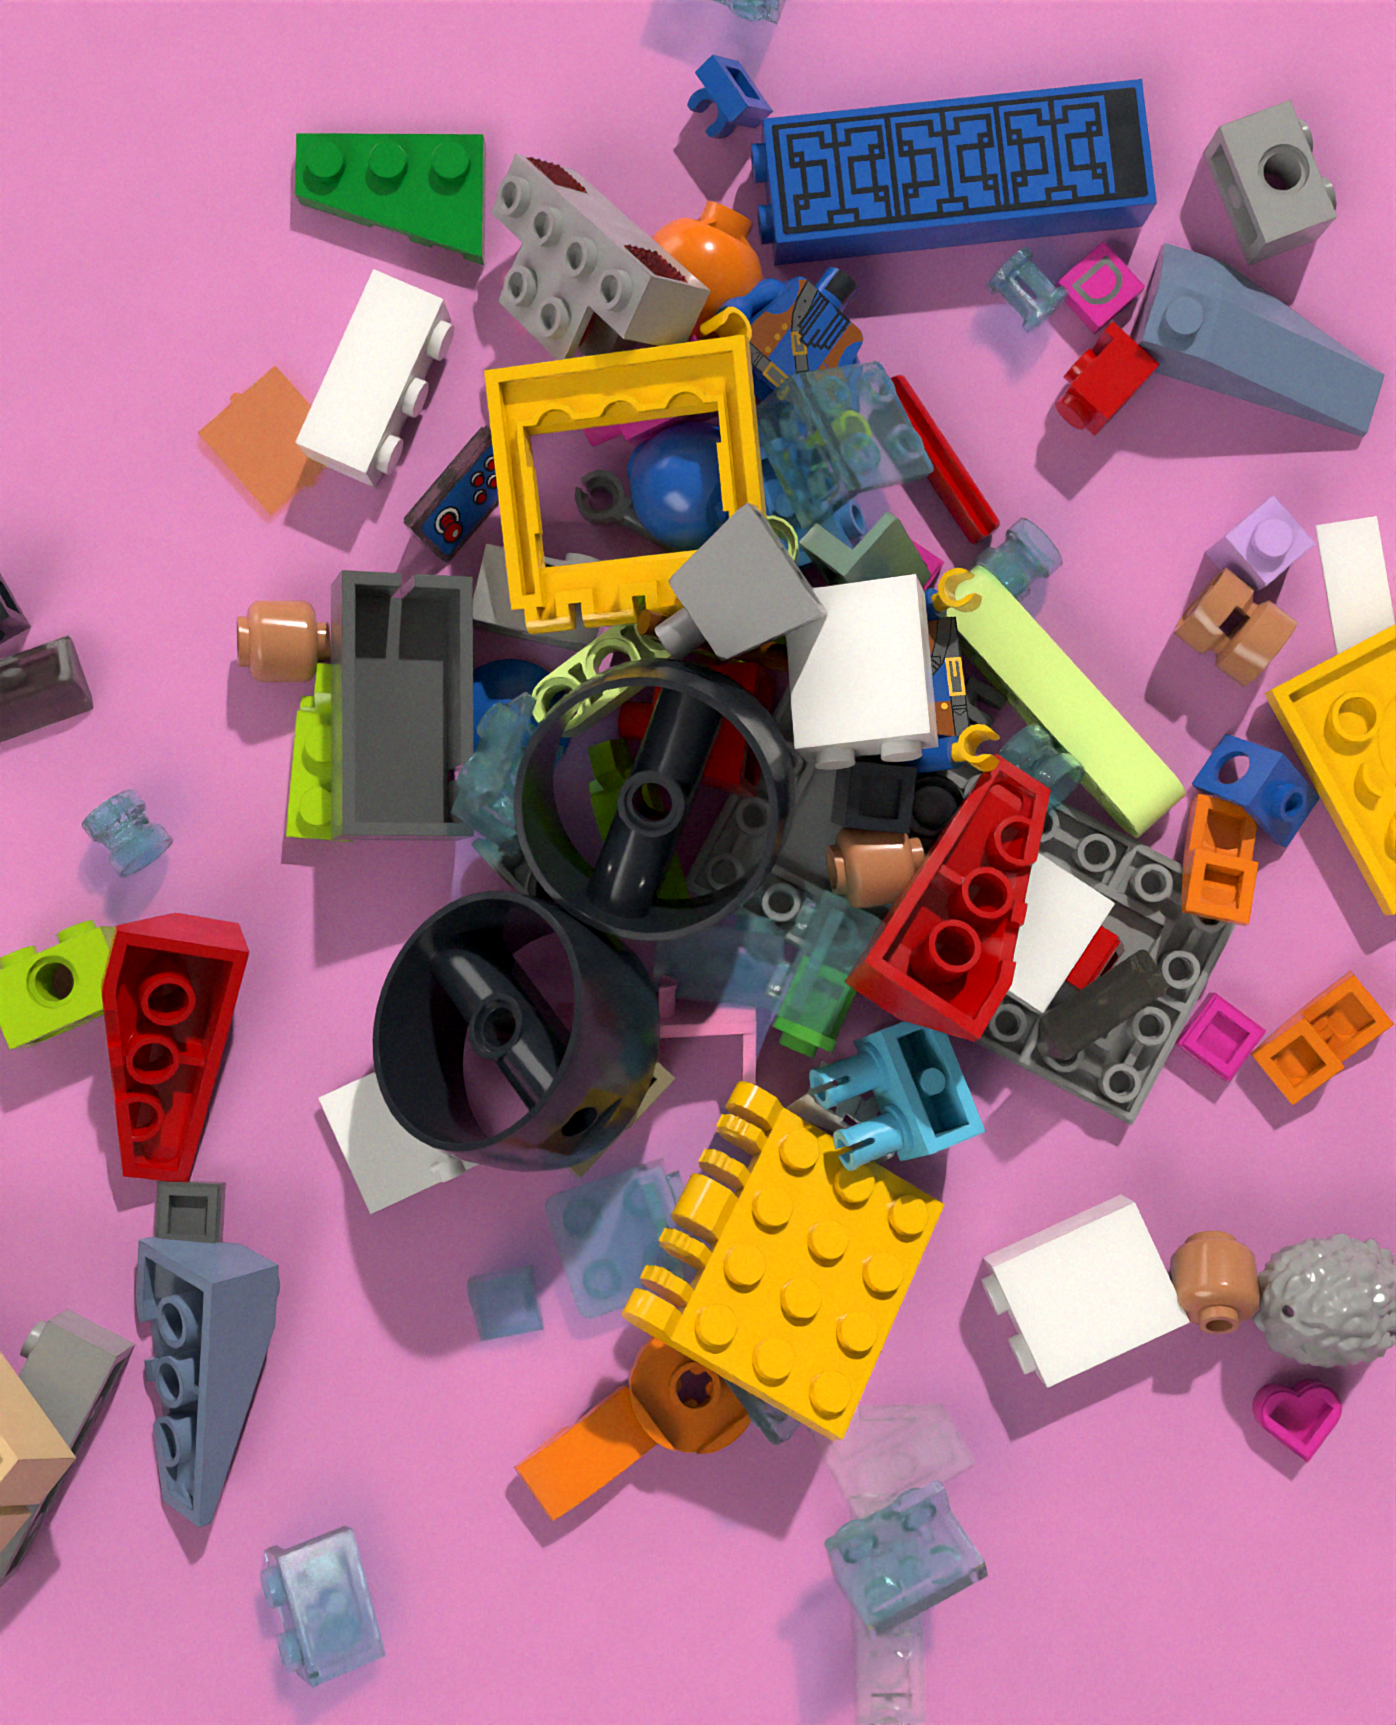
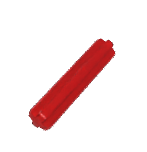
(949, 475)

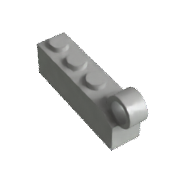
(70, 1377)

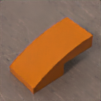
(1218, 861)
(1320, 1037)
(585, 1455)

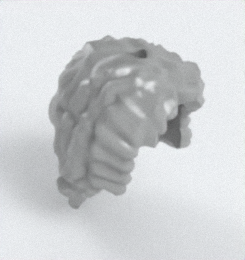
(1338, 1297)

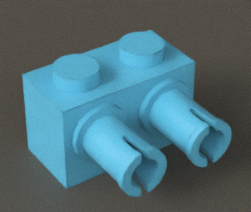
(916, 1089)

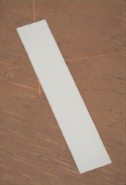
(1355, 580)

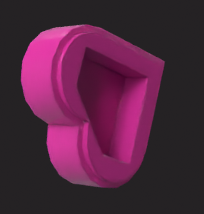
(1298, 1415)

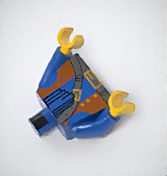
(792, 327)
(955, 736)

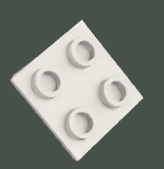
(379, 1150)

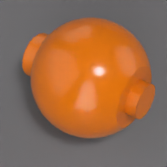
(716, 254)

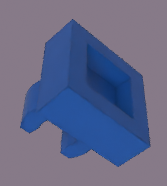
(732, 92)

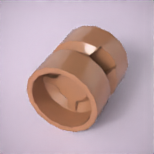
(1253, 639)

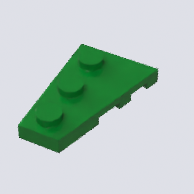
(401, 182)

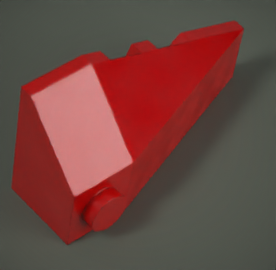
(956, 924)
(166, 1026)

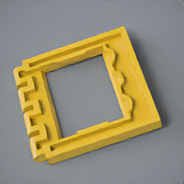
(607, 392)

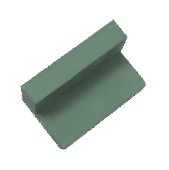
(880, 554)

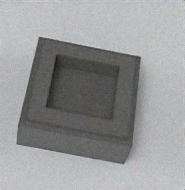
(190, 1211)

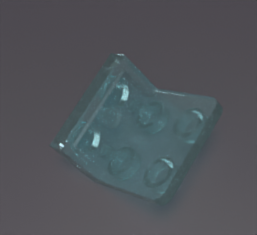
(612, 1231)

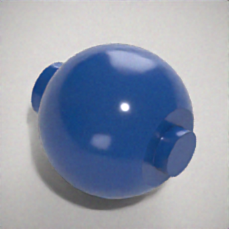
(678, 484)

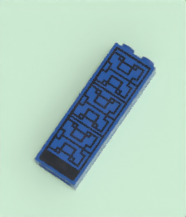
(954, 172)

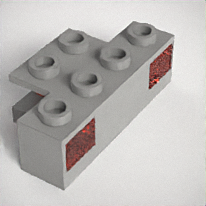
(587, 268)

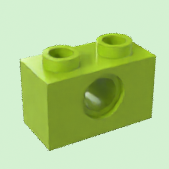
(28, 1002)

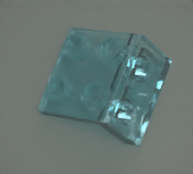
(838, 437)

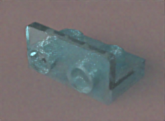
(322, 1606)

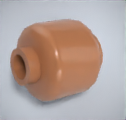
(281, 641)
(871, 865)
(1215, 1281)

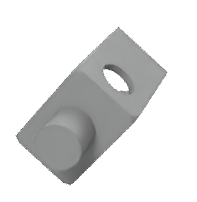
(738, 592)

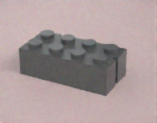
(400, 705)

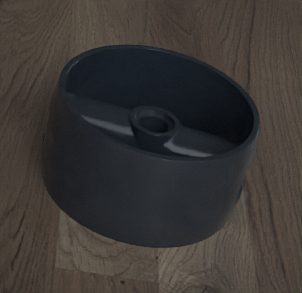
(640, 844)
(574, 1083)

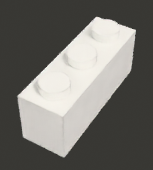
(376, 379)

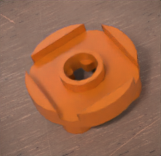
(684, 1424)

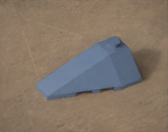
(1241, 341)
(210, 1338)

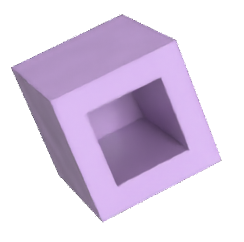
(1262, 545)

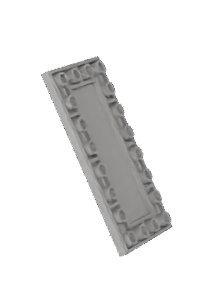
(1146, 915)

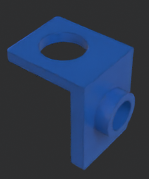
(1269, 791)

